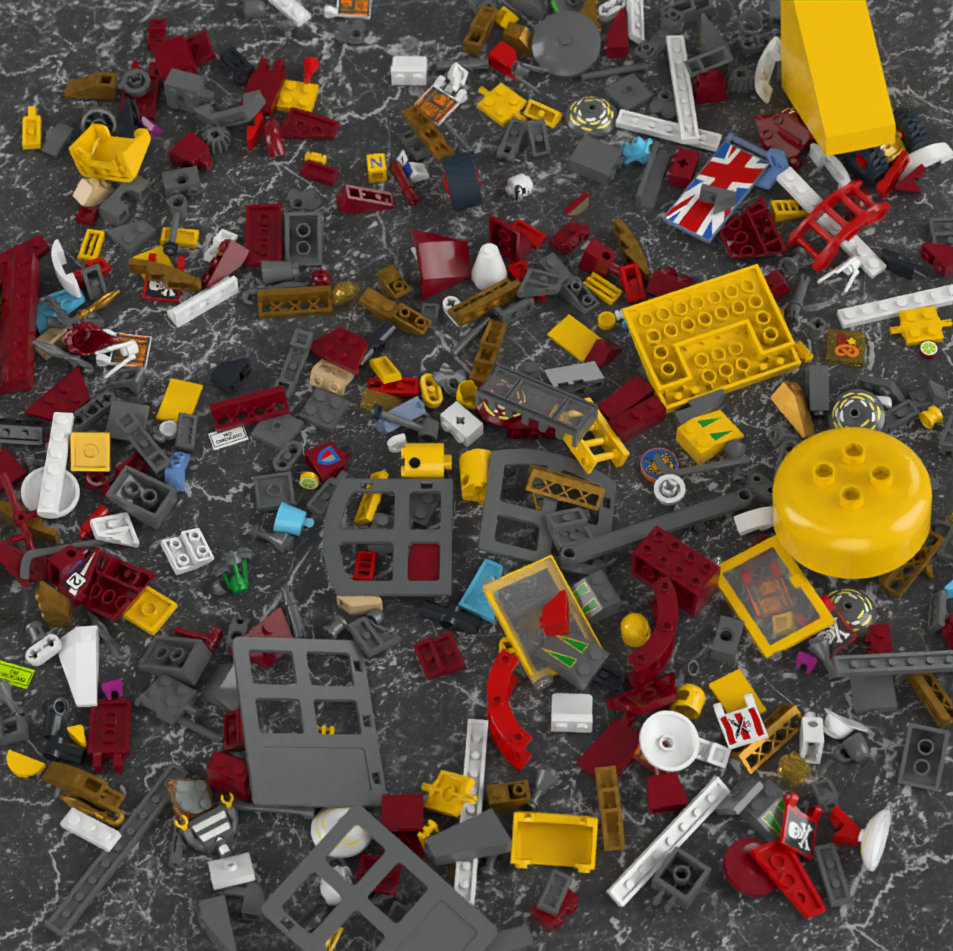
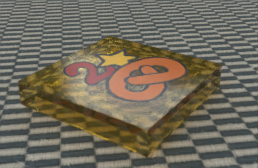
(845, 347)

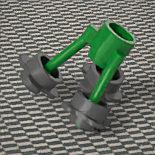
(238, 583)

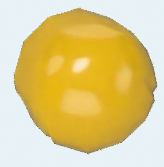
(466, 393)

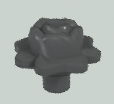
(287, 26)

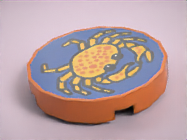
(648, 466)

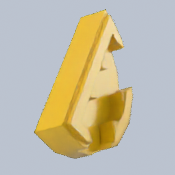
(22, 765)

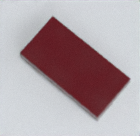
(319, 173)

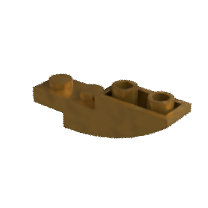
(400, 315)
(83, 784)

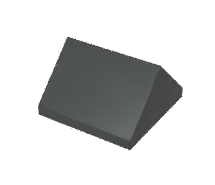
(222, 688)

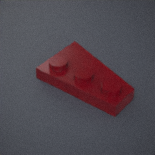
(307, 125)

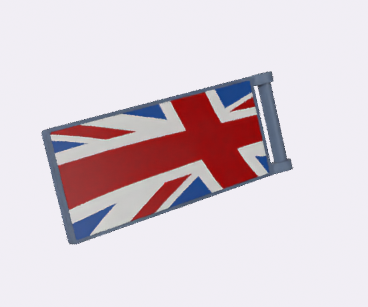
(727, 169)

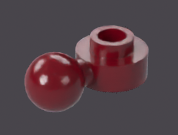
(98, 478)

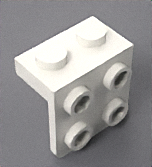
(409, 70)
(571, 713)

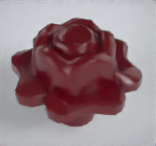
(321, 278)

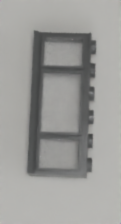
(538, 402)

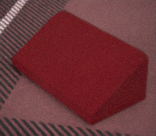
(233, 732)

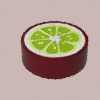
(928, 349)

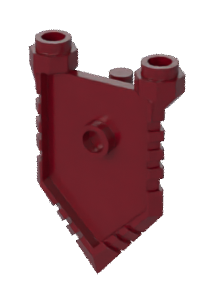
(785, 134)

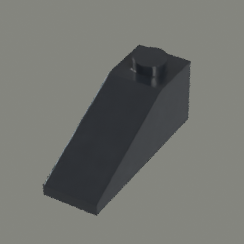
(128, 120)

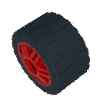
(461, 181)

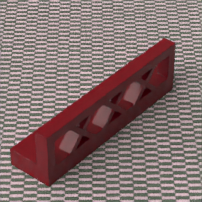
(249, 405)

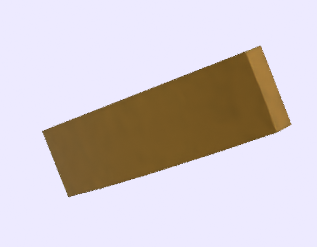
(427, 132)
(631, 248)
(172, 277)
(488, 351)
(35, 525)
(609, 808)

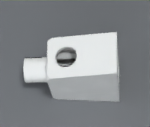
(811, 731)

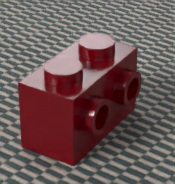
(878, 639)

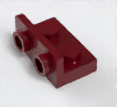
(569, 237)

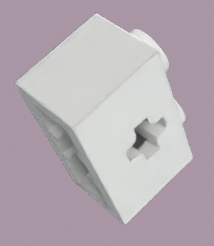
(461, 424)

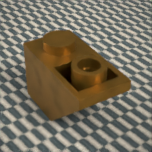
(392, 283)
(507, 796)

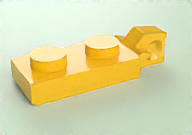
(31, 130)

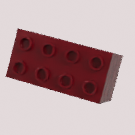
(690, 572)

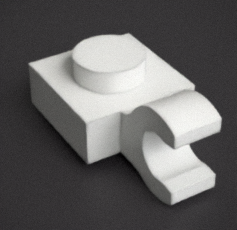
(457, 76)

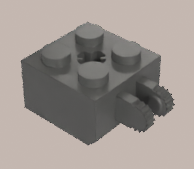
(186, 91)
(668, 879)

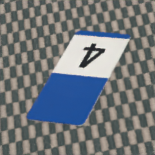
(402, 158)

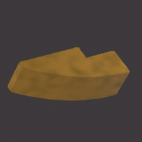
(480, 30)

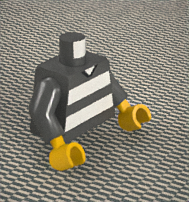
(212, 830)

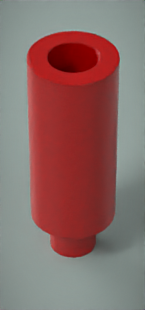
(85, 528)

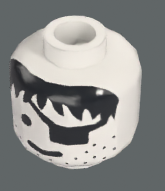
(519, 186)

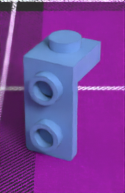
(778, 165)
(176, 470)

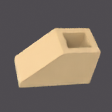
(92, 191)
(359, 604)

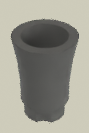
(278, 271)

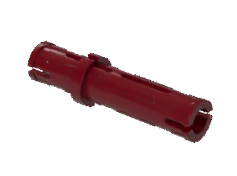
(407, 188)

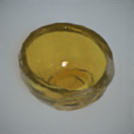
(344, 292)

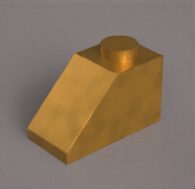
(519, 38)

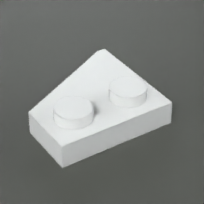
(115, 529)

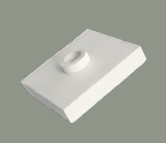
(231, 871)

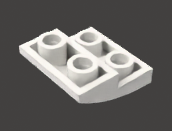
(187, 551)

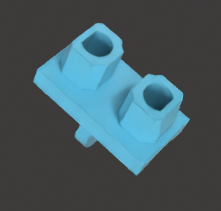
(637, 150)

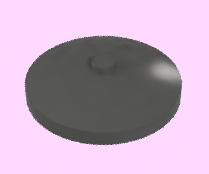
(566, 44)

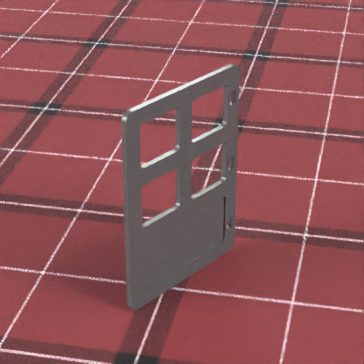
(308, 766)
(435, 923)

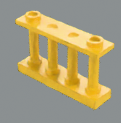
(606, 438)

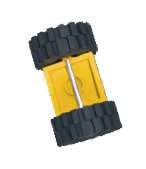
(873, 161)

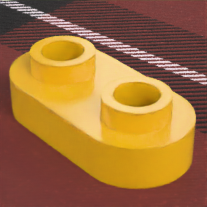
(430, 392)

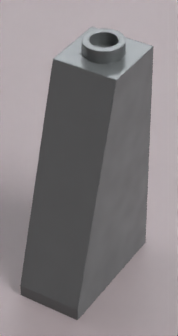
(469, 840)

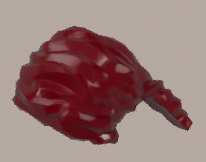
(87, 338)

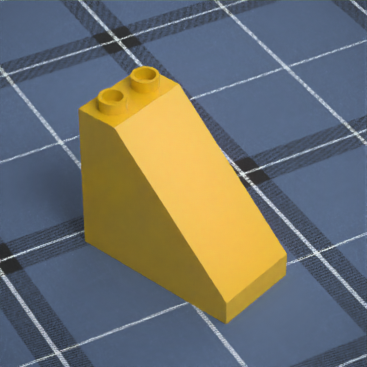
(835, 74)

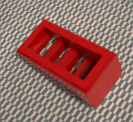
(360, 566)

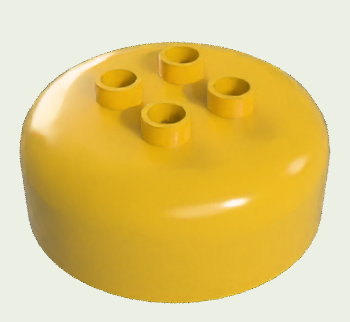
(852, 503)

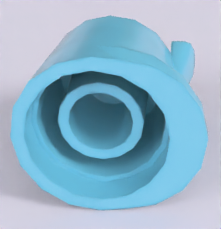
(291, 520)

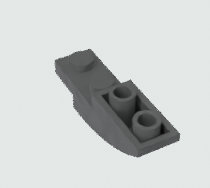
(572, 288)

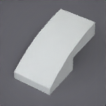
(221, 236)
(755, 519)
(713, 753)

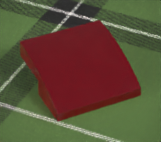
(439, 656)
(391, 881)

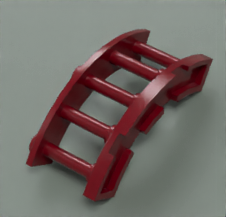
(657, 650)

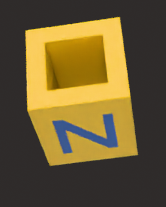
(376, 168)

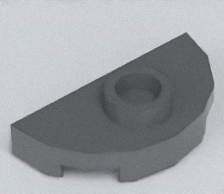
(313, 916)

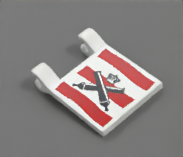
(742, 725)

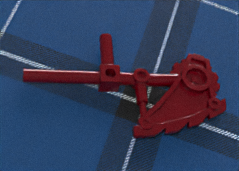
(11, 556)

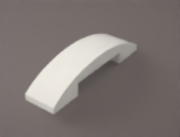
(765, 68)
(927, 156)
(831, 163)
(67, 281)

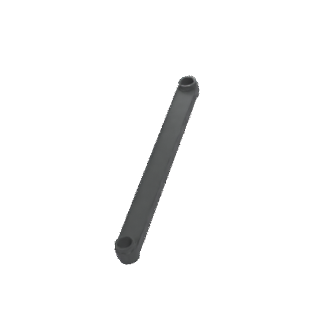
(669, 522)

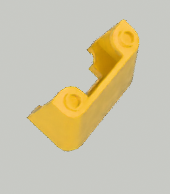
(109, 157)
(554, 840)

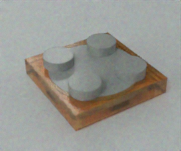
(190, 797)

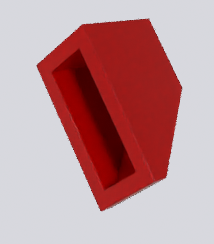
(502, 59)
(556, 615)

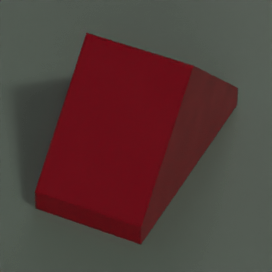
(603, 352)

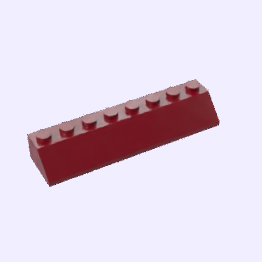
(19, 323)

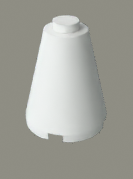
(488, 267)

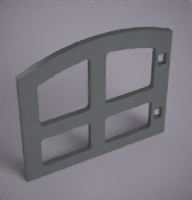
(495, 508)
(400, 537)

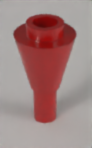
(310, 66)

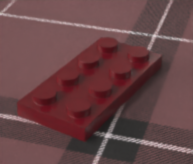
(263, 233)

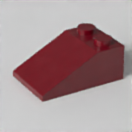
(510, 241)

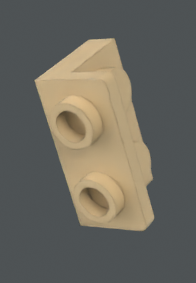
(53, 336)
(330, 377)

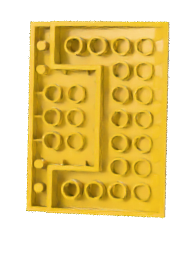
(711, 337)

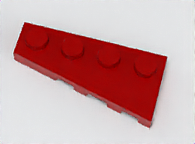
(789, 875)

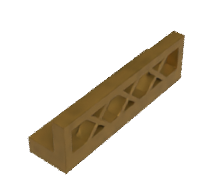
(294, 297)
(483, 304)
(566, 480)
(887, 579)
(930, 700)
(772, 723)

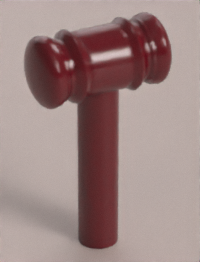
(210, 640)

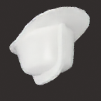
(839, 726)

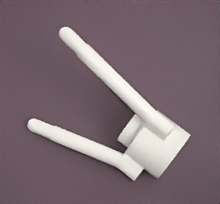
(849, 266)
(127, 349)

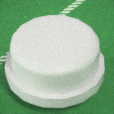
(669, 489)

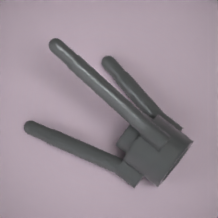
(521, 69)
(464, 147)

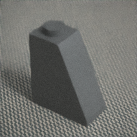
(817, 389)

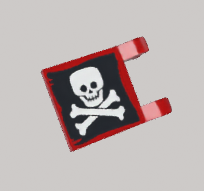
(156, 290)
(840, 633)
(798, 829)

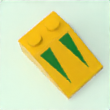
(707, 435)

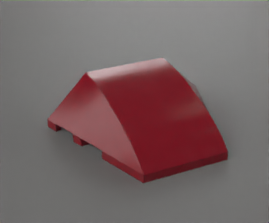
(752, 233)
(440, 262)
(117, 587)

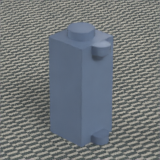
(409, 410)

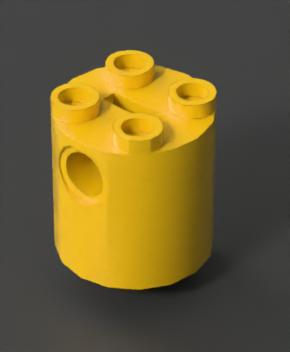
(431, 458)
(474, 474)

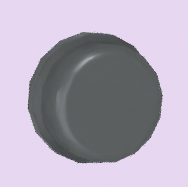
(136, 82)

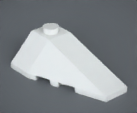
(81, 664)

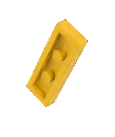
(369, 501)

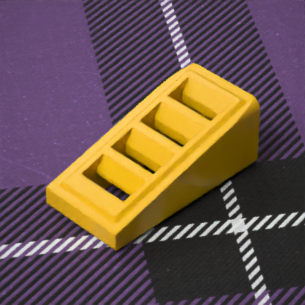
(784, 215)

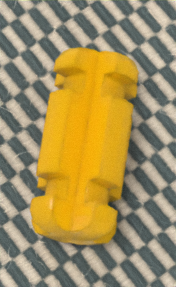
(316, 157)
(803, 352)

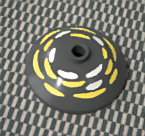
(591, 116)
(869, 409)
(862, 608)

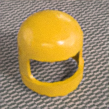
(635, 629)
(689, 696)

